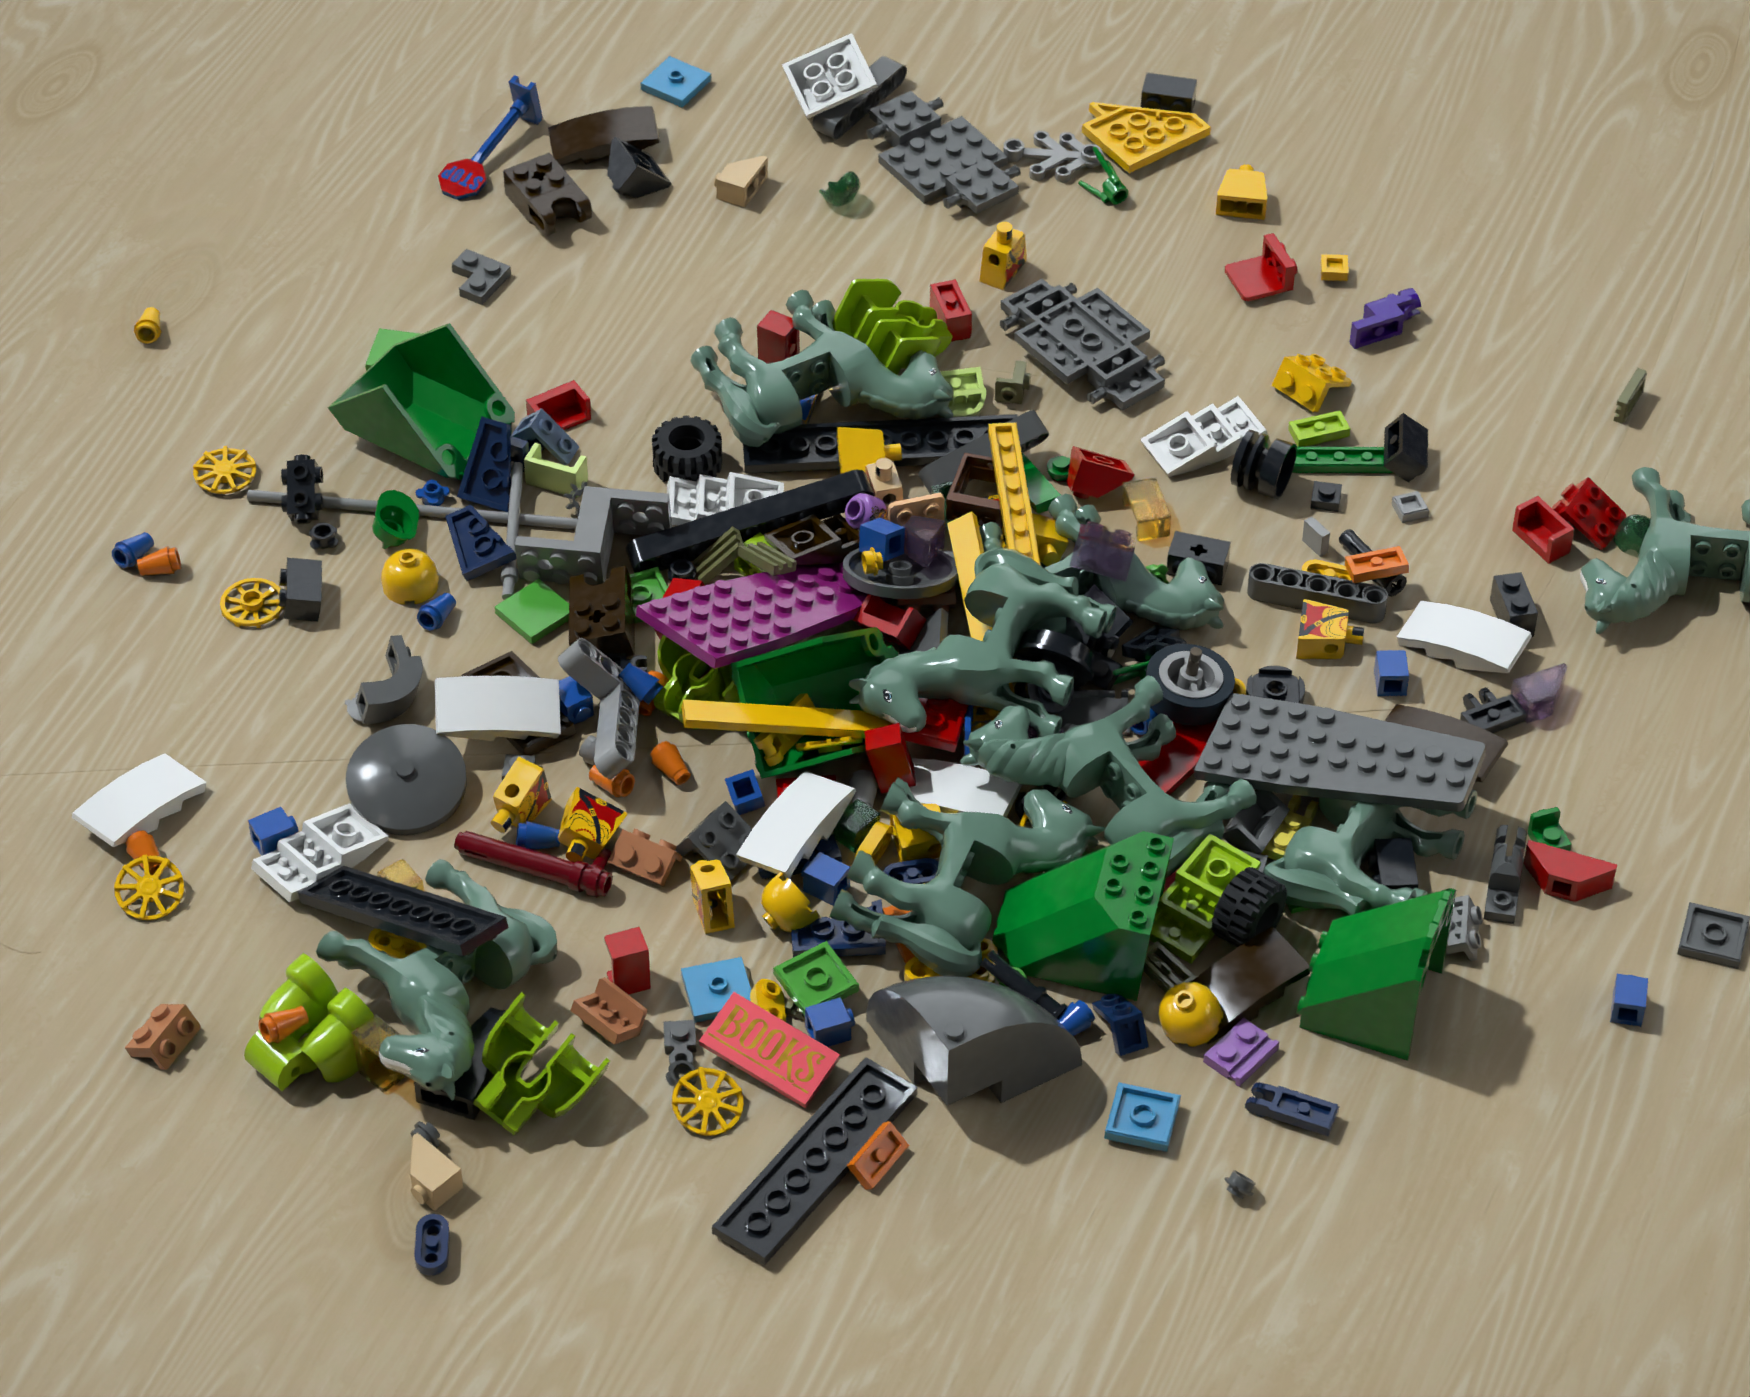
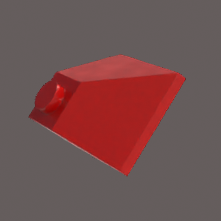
(1095, 473)

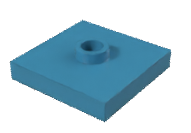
(675, 81)
(712, 984)
(1142, 1117)

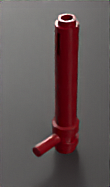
(576, 875)

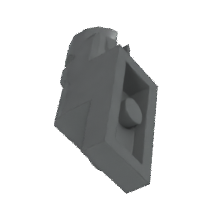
(1505, 877)

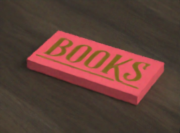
(769, 1049)

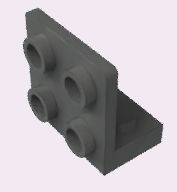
(718, 838)

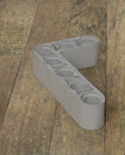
(617, 708)

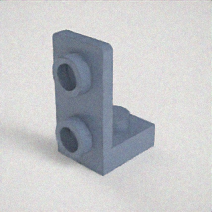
(549, 433)

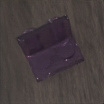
(1103, 551)

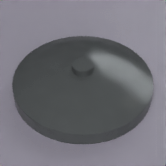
(902, 576)
(406, 779)

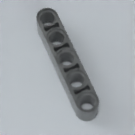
(843, 117)
(943, 470)
(1290, 586)

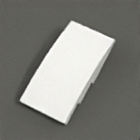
(1201, 439)
(713, 495)
(1464, 636)
(497, 707)
(962, 788)
(139, 799)
(796, 823)
(319, 849)

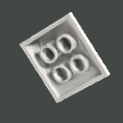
(829, 76)

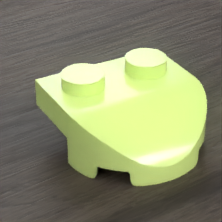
(968, 391)

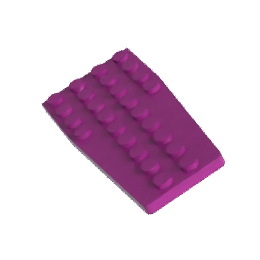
(754, 612)

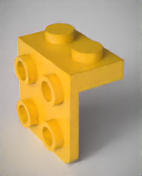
(1308, 379)

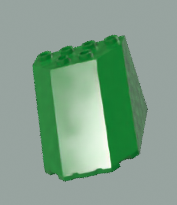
(424, 402)
(812, 667)
(1088, 917)
(1374, 970)

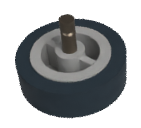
(1192, 683)

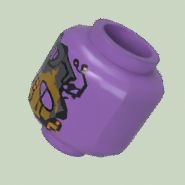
(863, 509)

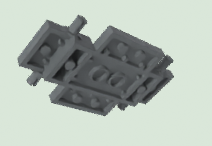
(941, 158)
(1084, 337)

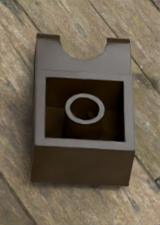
(545, 193)
(603, 612)

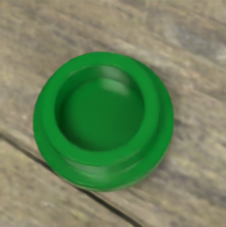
(1058, 468)

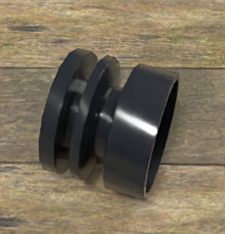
(1265, 465)

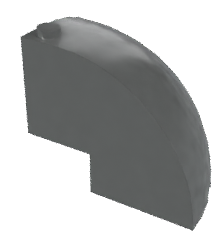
(971, 1036)

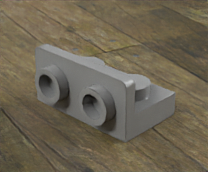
(1465, 928)

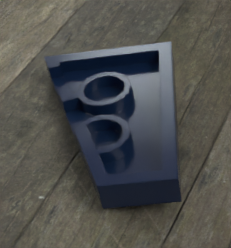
(489, 466)
(476, 543)
(839, 935)

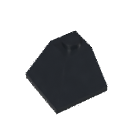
(634, 171)

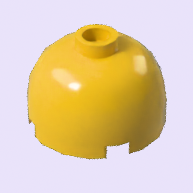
(409, 577)
(786, 905)
(1190, 1014)

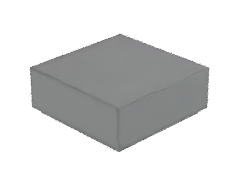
(1410, 506)
(1316, 536)

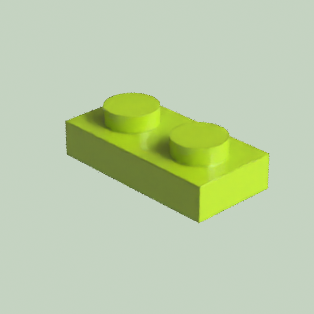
(1319, 429)

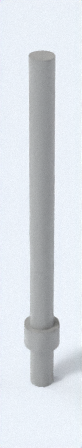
(509, 572)

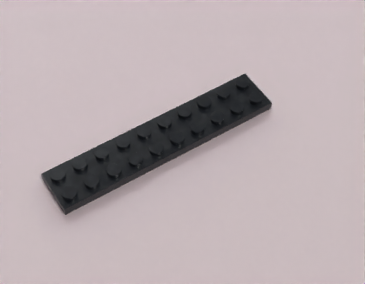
(816, 446)

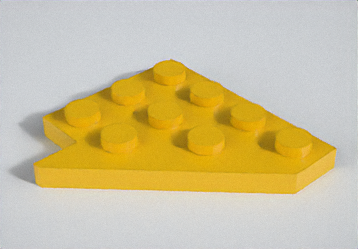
(1140, 134)

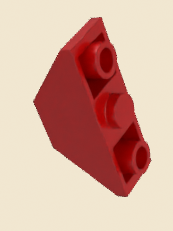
(1567, 872)

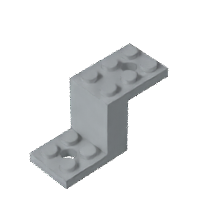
(600, 516)

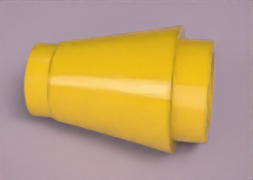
(148, 326)

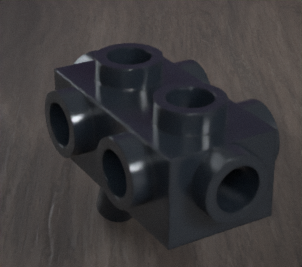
(302, 480)

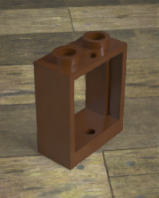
(959, 504)

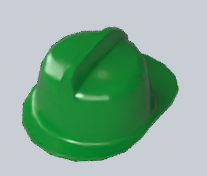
(395, 518)

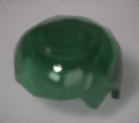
(843, 191)
(1631, 532)

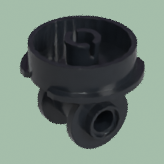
(1066, 654)

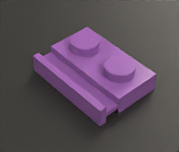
(1241, 1052)

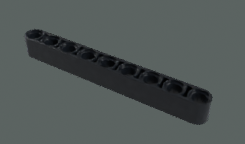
(762, 516)

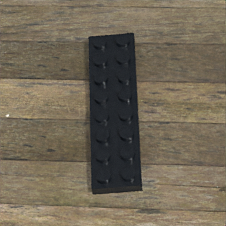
(404, 910)
(813, 1161)

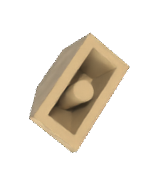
(741, 180)
(432, 1174)

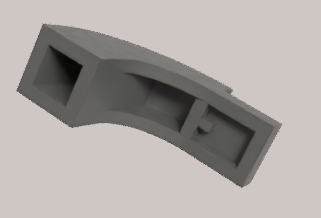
(391, 697)

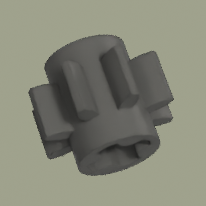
(577, 491)

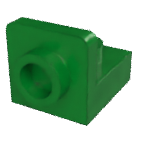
(1545, 829)

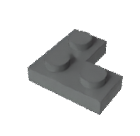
(483, 275)

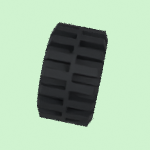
(687, 449)
(1248, 906)

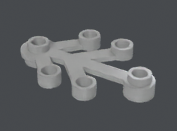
(1055, 155)

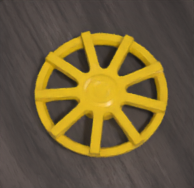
(224, 470)
(251, 602)
(828, 745)
(149, 887)
(707, 1101)

